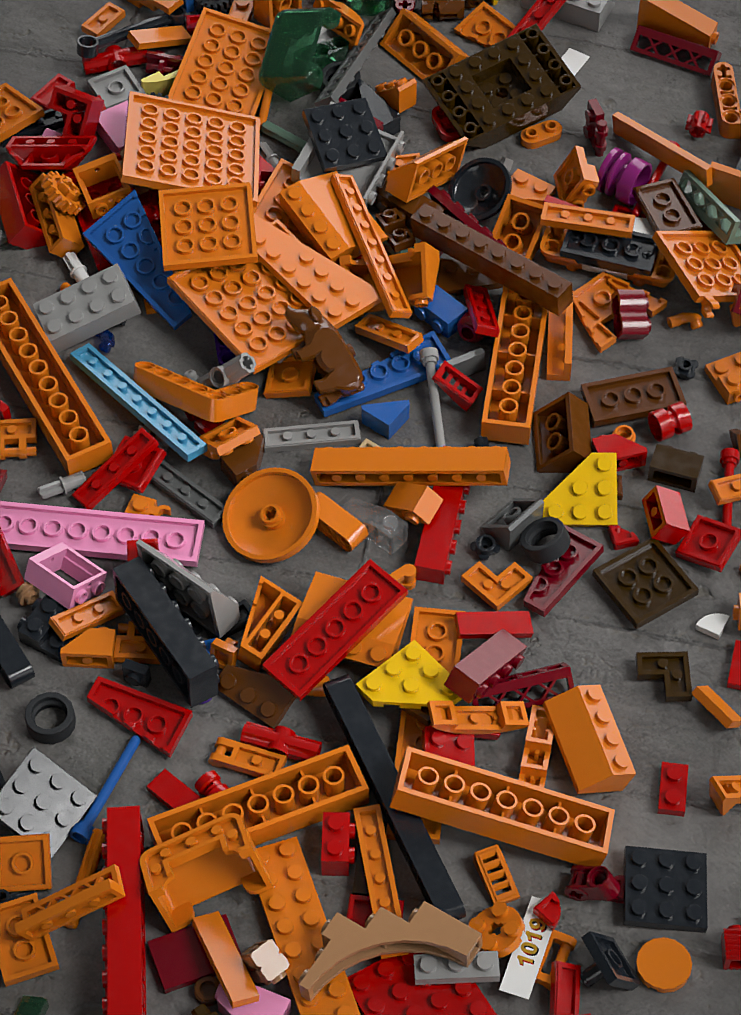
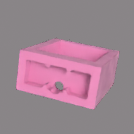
(41, 574)

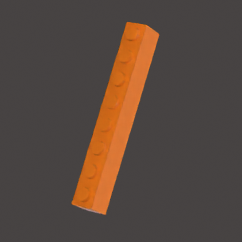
(411, 464)

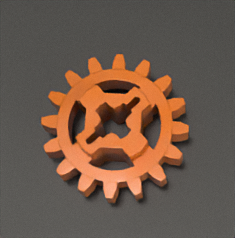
(63, 193)

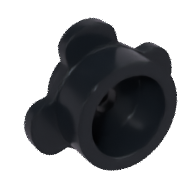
(682, 372)
(485, 541)

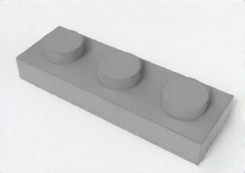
(439, 970)

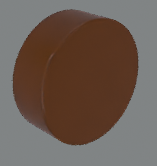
(205, 990)

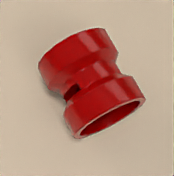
(210, 784)

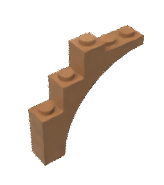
(385, 933)

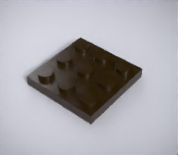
(645, 582)

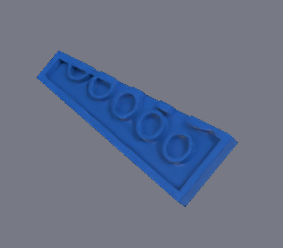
(389, 375)

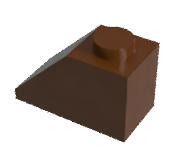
(243, 460)

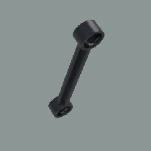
(88, 45)

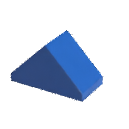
(385, 417)

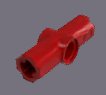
(113, 58)
(281, 741)

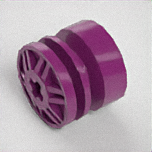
(620, 174)

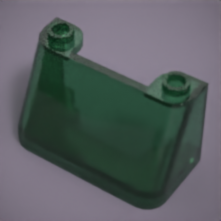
(290, 50)

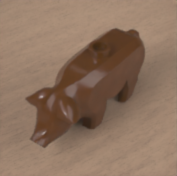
(329, 353)

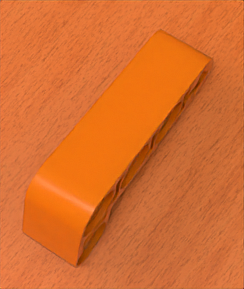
(726, 101)

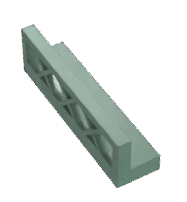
(710, 209)

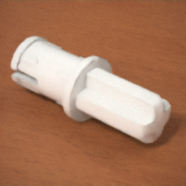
(77, 270)

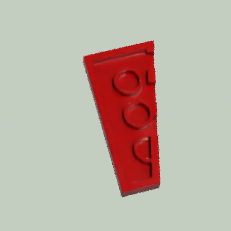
(144, 715)

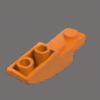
(350, 23)

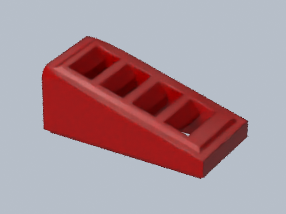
(451, 390)

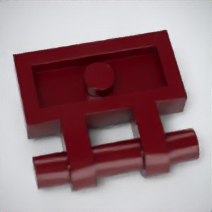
(596, 127)

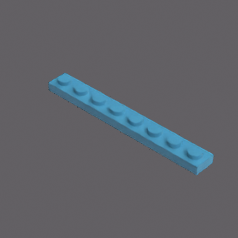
(138, 402)

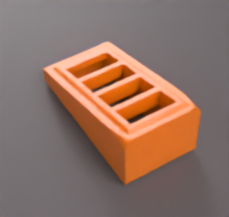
(490, 859)

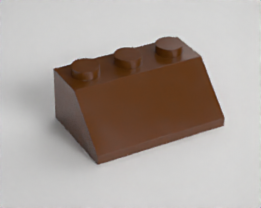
(562, 434)

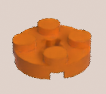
(511, 928)

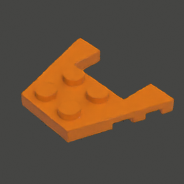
(594, 307)

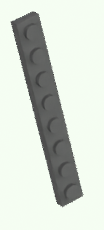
(356, 57)

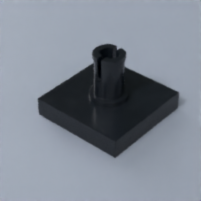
(608, 963)

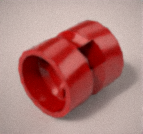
(667, 422)

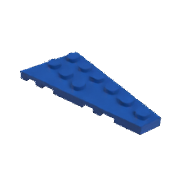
(129, 240)

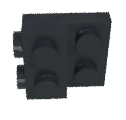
(38, 633)

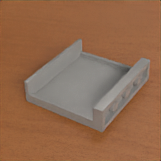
(367, 176)

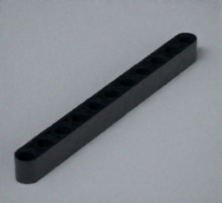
(381, 776)

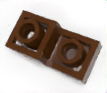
(395, 228)

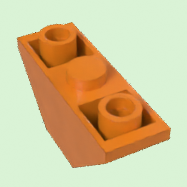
(398, 94)

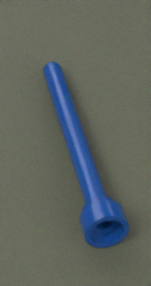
(82, 831)

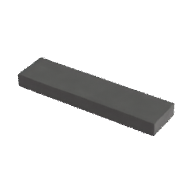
(188, 494)

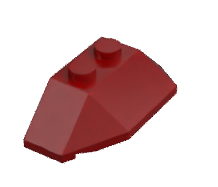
(49, 152)

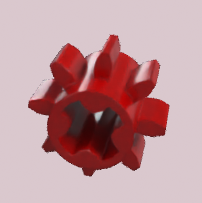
(699, 124)

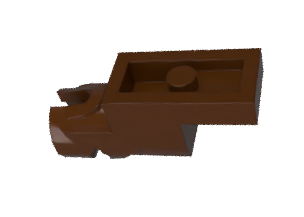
(446, 8)

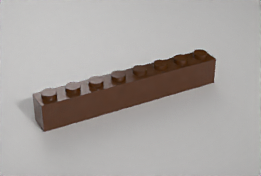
(492, 259)

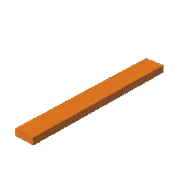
(371, 246)

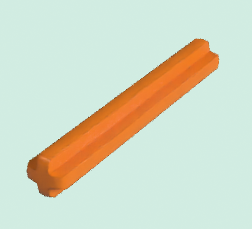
(89, 862)

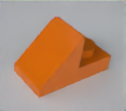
(725, 792)

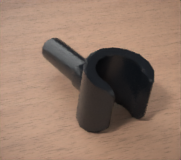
(4, 894)

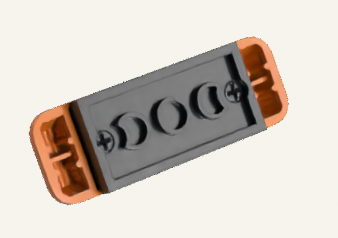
(622, 257)

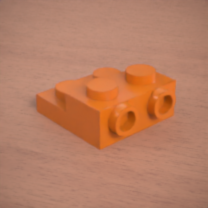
(576, 178)
(726, 377)
(228, 436)

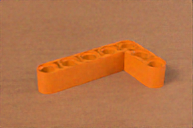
(195, 397)

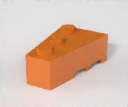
(268, 623)

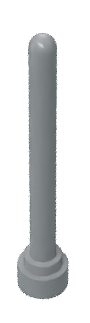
(429, 358)

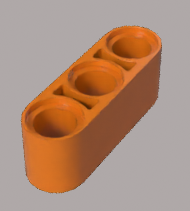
(340, 524)

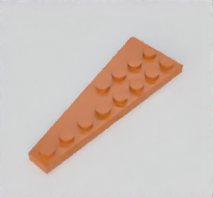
(313, 277)

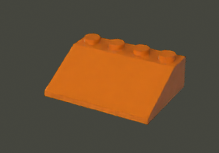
(320, 218)
(379, 643)

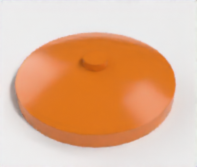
(271, 515)

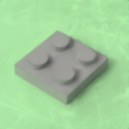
(115, 86)

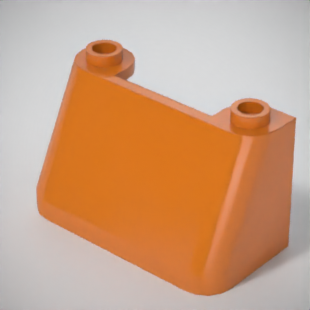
(414, 269)
(202, 866)

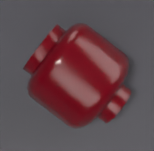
(466, 329)

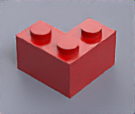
(81, 110)

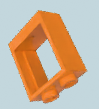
(88, 176)

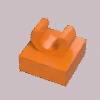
(225, 651)

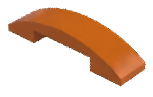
(478, 719)

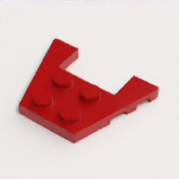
(452, 745)

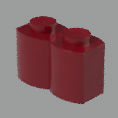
(630, 314)

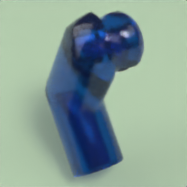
(107, 339)

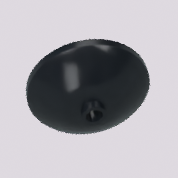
(475, 181)

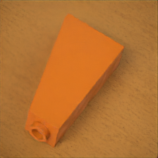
(678, 21)

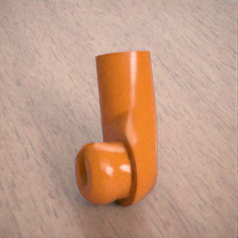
(683, 318)

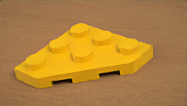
(586, 494)
(407, 680)

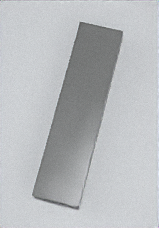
(311, 436)

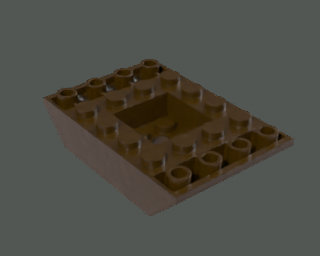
(521, 67)

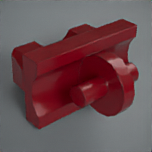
(162, 62)

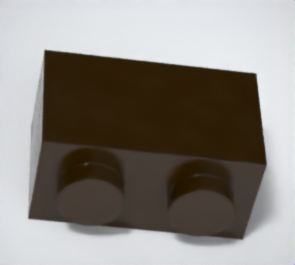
(675, 467)

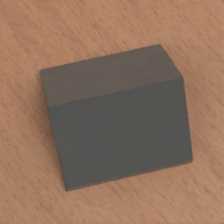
(512, 520)

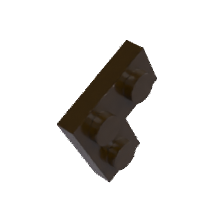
(669, 666)

